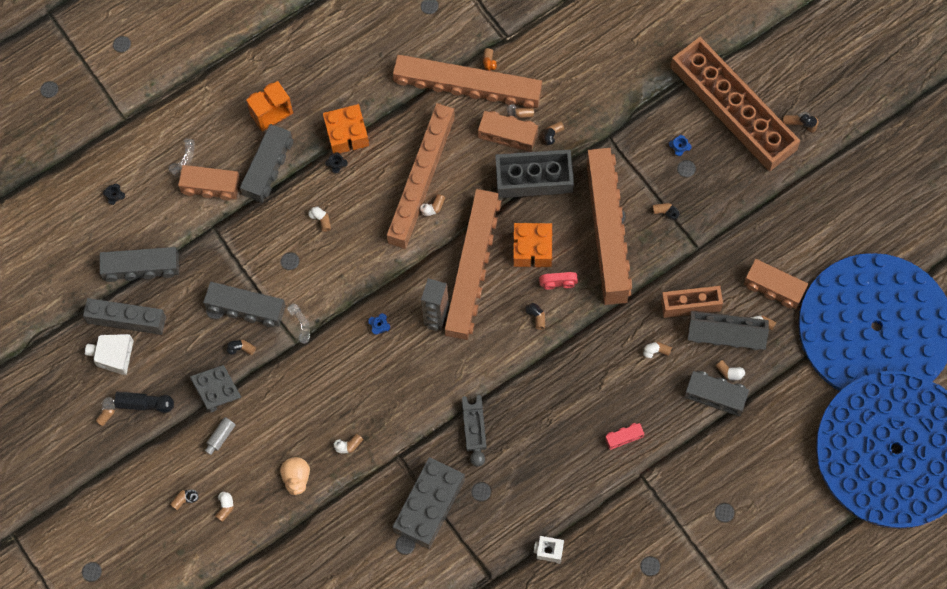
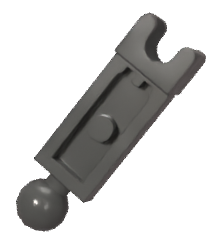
(474, 430)

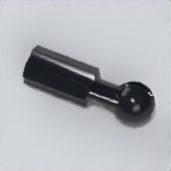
(139, 401)

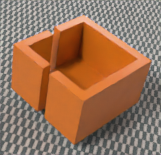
(269, 106)
(346, 125)
(533, 241)

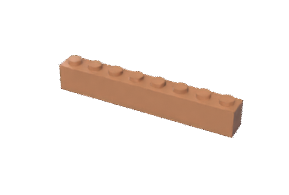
(467, 81)
(421, 176)
(472, 264)

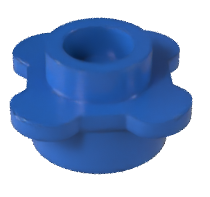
(680, 140)
(376, 329)

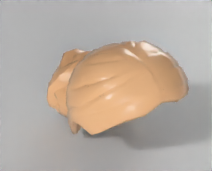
(295, 475)

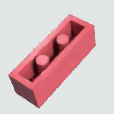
(624, 436)

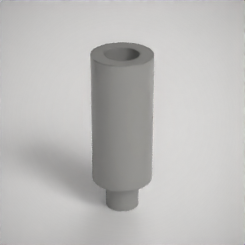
(219, 435)

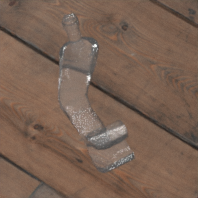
(189, 150)
(304, 335)

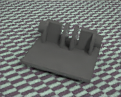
(215, 387)

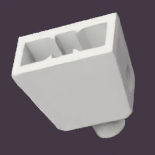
(112, 352)

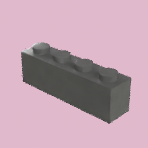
(266, 163)
(139, 264)
(244, 304)
(435, 304)
(124, 316)
(728, 330)

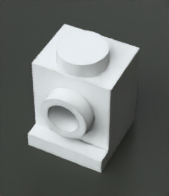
(555, 545)

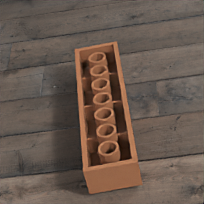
(735, 104)
(608, 226)

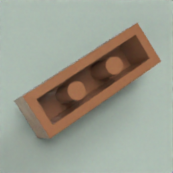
(508, 131)
(209, 182)
(775, 284)
(698, 299)

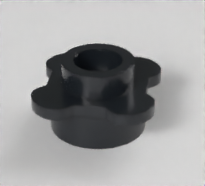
(336, 157)
(115, 188)

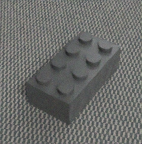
(534, 173)
(429, 503)

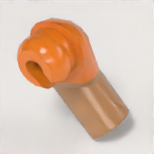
(488, 63)

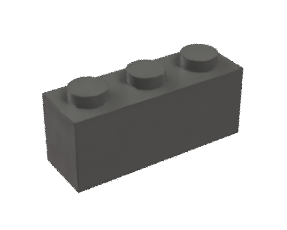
(717, 393)

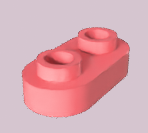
(553, 280)

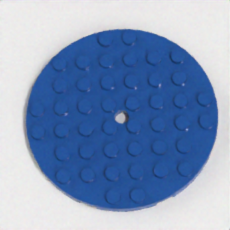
(868, 290)
(857, 453)

